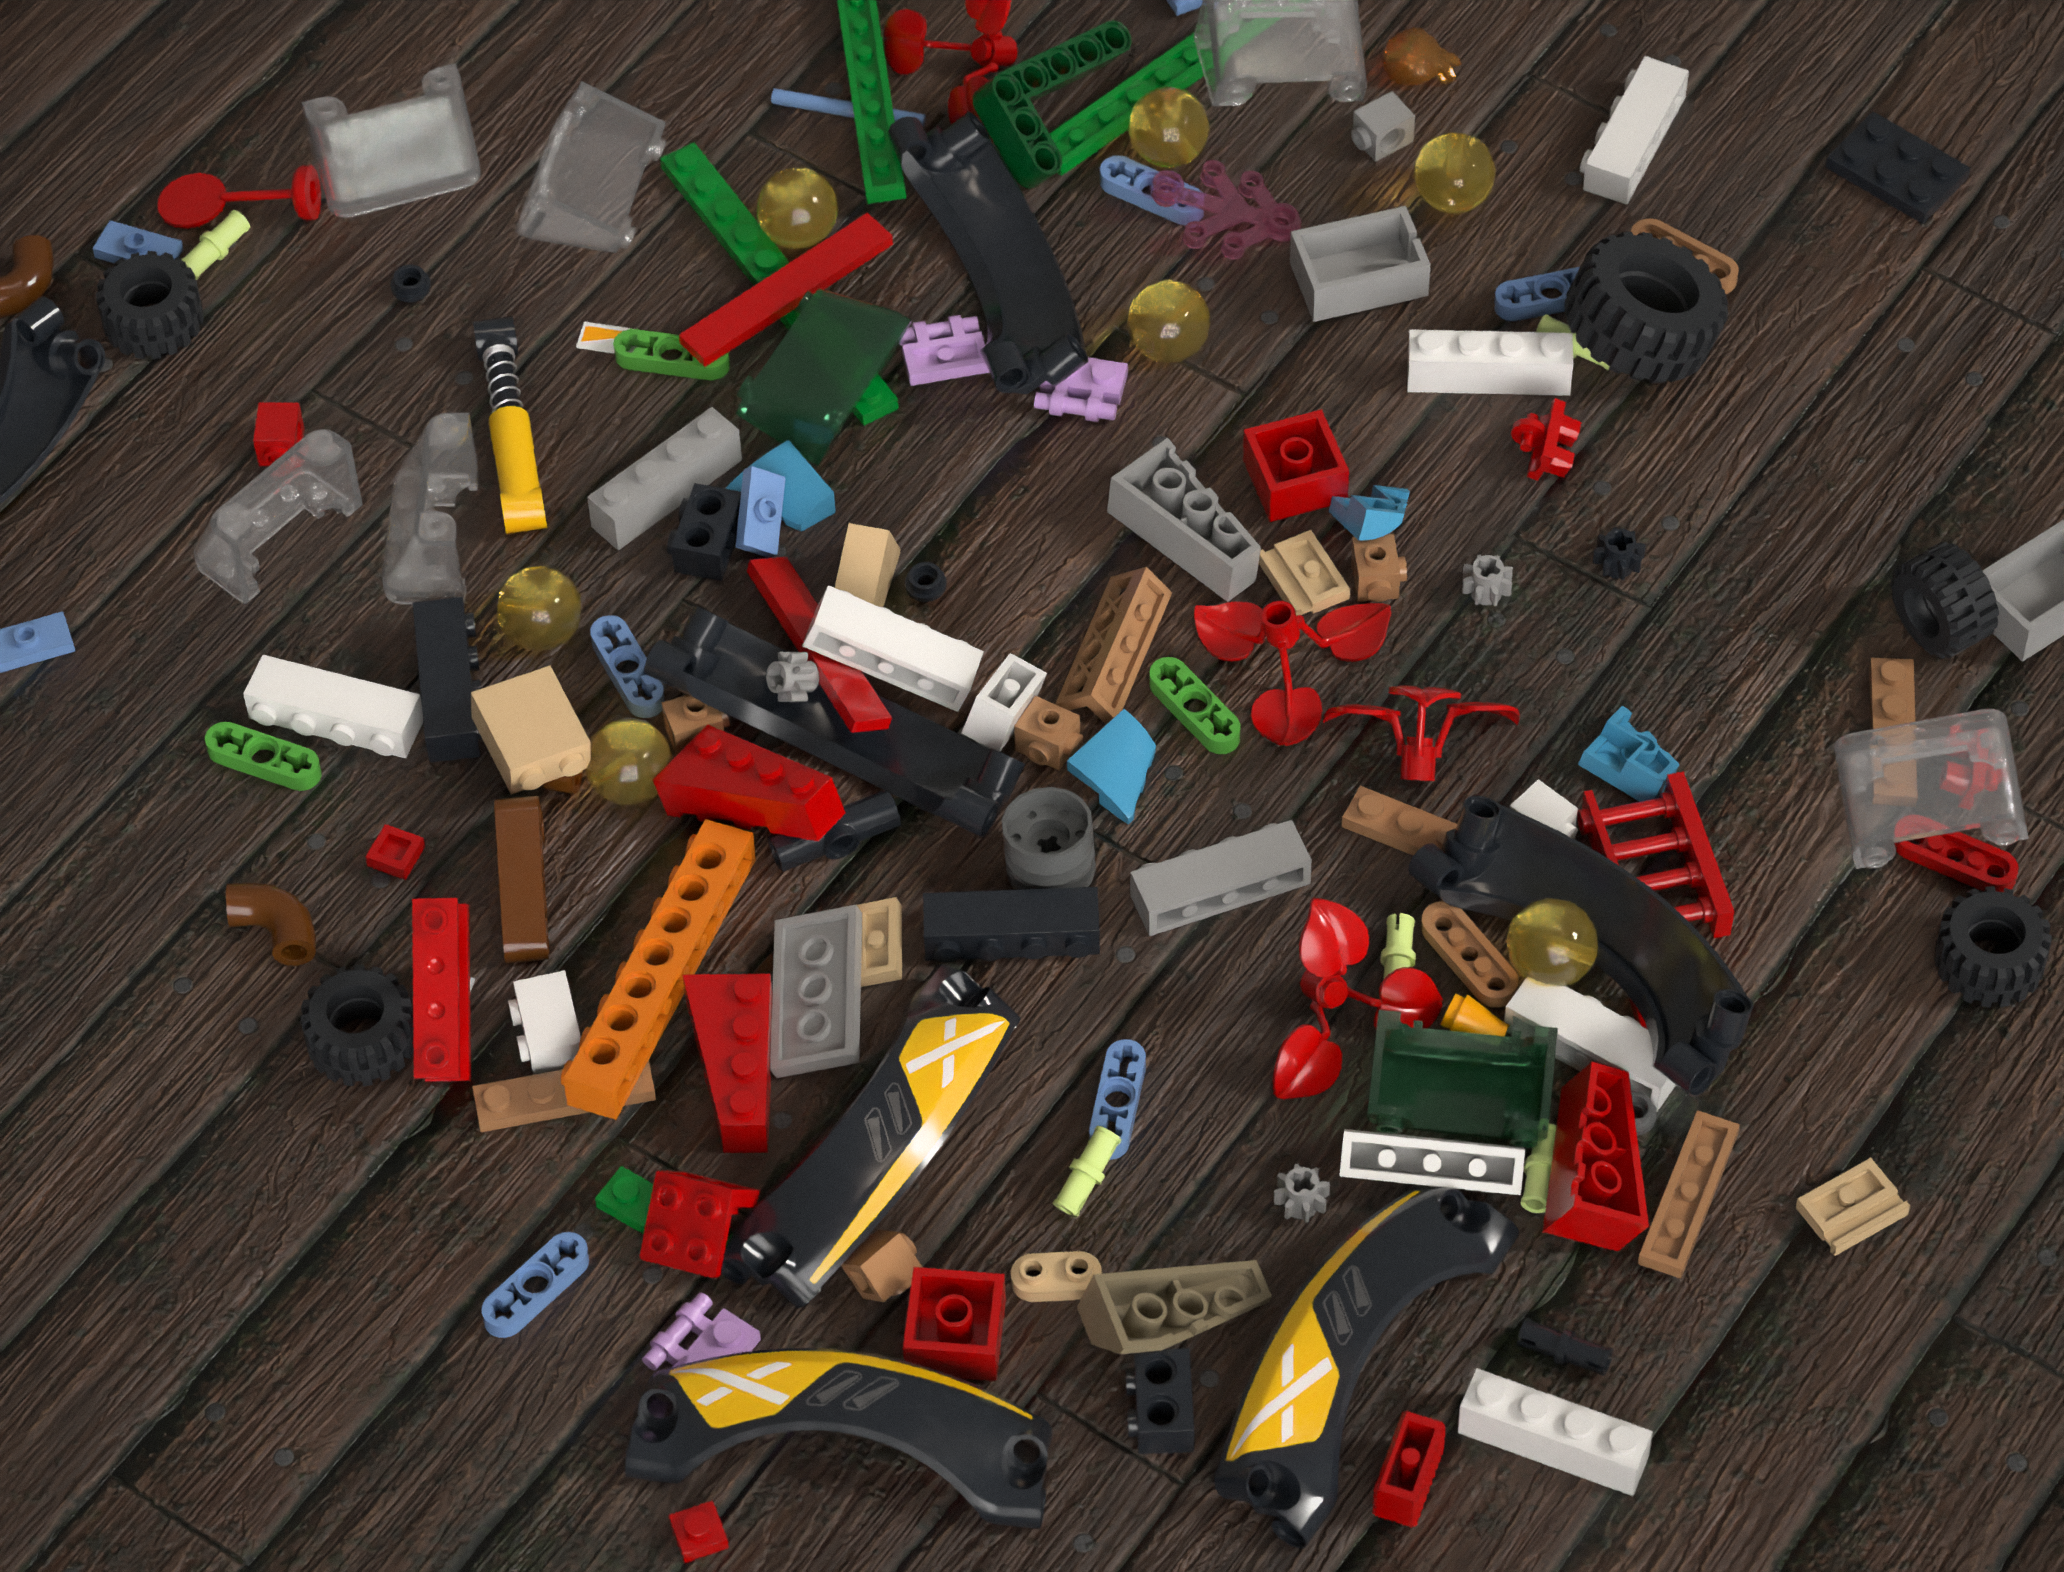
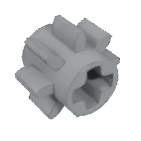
(1487, 580)
(792, 676)
(1301, 1193)

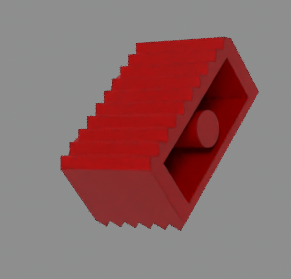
(1409, 1469)

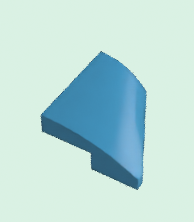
(806, 494)
(1371, 516)
(1629, 758)
(1116, 764)

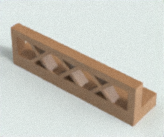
(1120, 644)

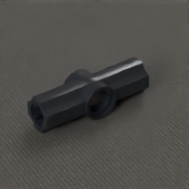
(862, 820)

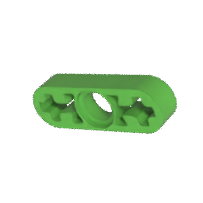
(660, 342)
(1196, 722)
(274, 770)

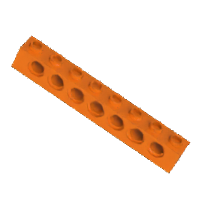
(652, 979)

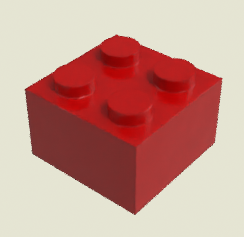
(1295, 465)
(955, 1322)

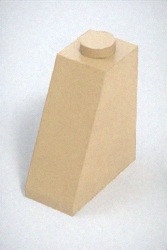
(867, 563)

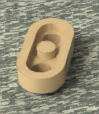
(1056, 1277)

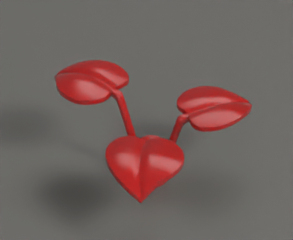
(905, 52)
(1234, 627)
(1418, 755)
(1328, 943)

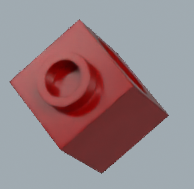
(276, 430)

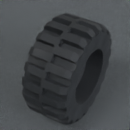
(1646, 307)

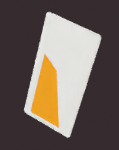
(599, 337)

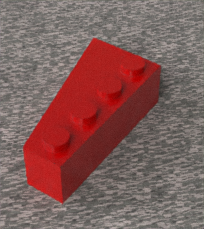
(748, 785)
(734, 1043)
(1596, 1162)

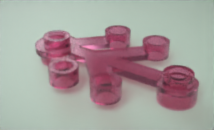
(1230, 208)

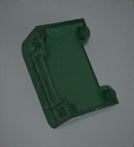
(821, 370)
(1462, 1081)

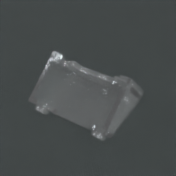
(1280, 43)
(394, 149)
(591, 173)
(309, 476)
(421, 542)
(1929, 783)

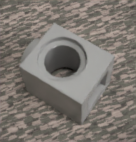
(1383, 126)

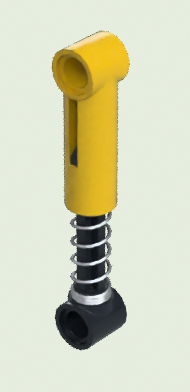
(510, 427)

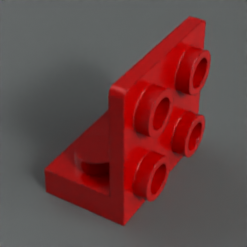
(692, 1221)

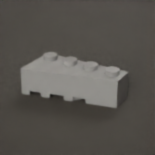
(1184, 521)

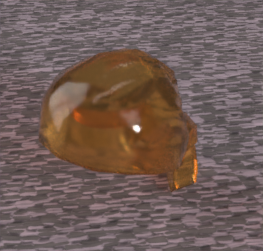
(1417, 57)

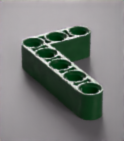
(1007, 99)

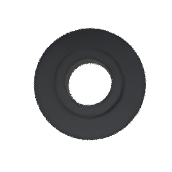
(410, 283)
(925, 574)

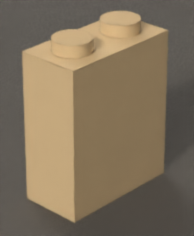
(530, 730)

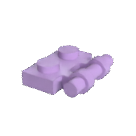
(943, 350)
(1096, 382)
(716, 1338)

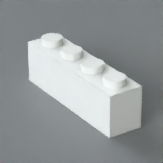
(1634, 130)
(1490, 362)
(893, 648)
(333, 706)
(1589, 1034)
(1432, 1162)
(1554, 1432)

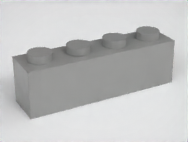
(664, 477)
(1220, 877)

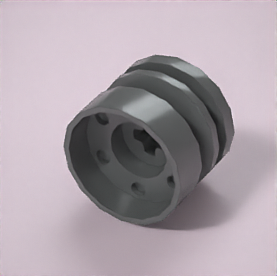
(1048, 840)

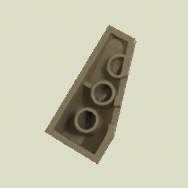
(1167, 1305)

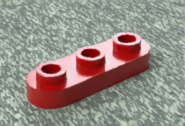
(1975, 857)

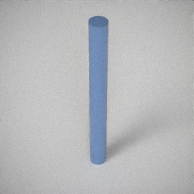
(827, 105)

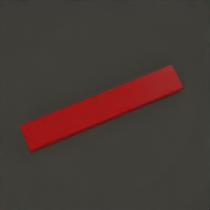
(785, 289)
(794, 609)

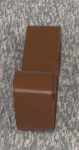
(522, 878)

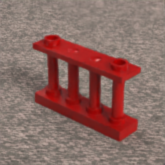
(1686, 837)
(441, 990)

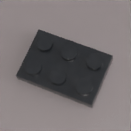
(1898, 167)

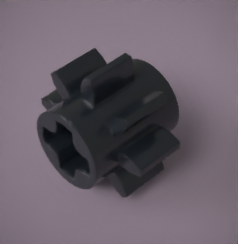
(1619, 553)

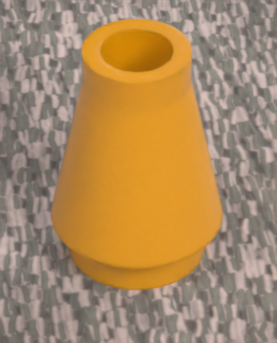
(1472, 1017)

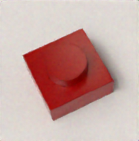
(395, 851)
(698, 1531)

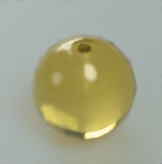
(1168, 127)
(1454, 173)
(797, 208)
(1168, 321)
(538, 608)
(626, 760)
(1552, 942)

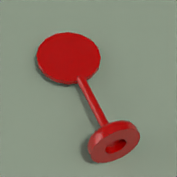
(201, 197)

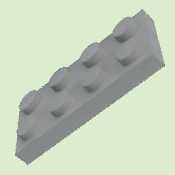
(816, 991)

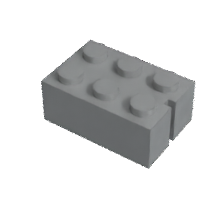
(1359, 263)
(2030, 593)

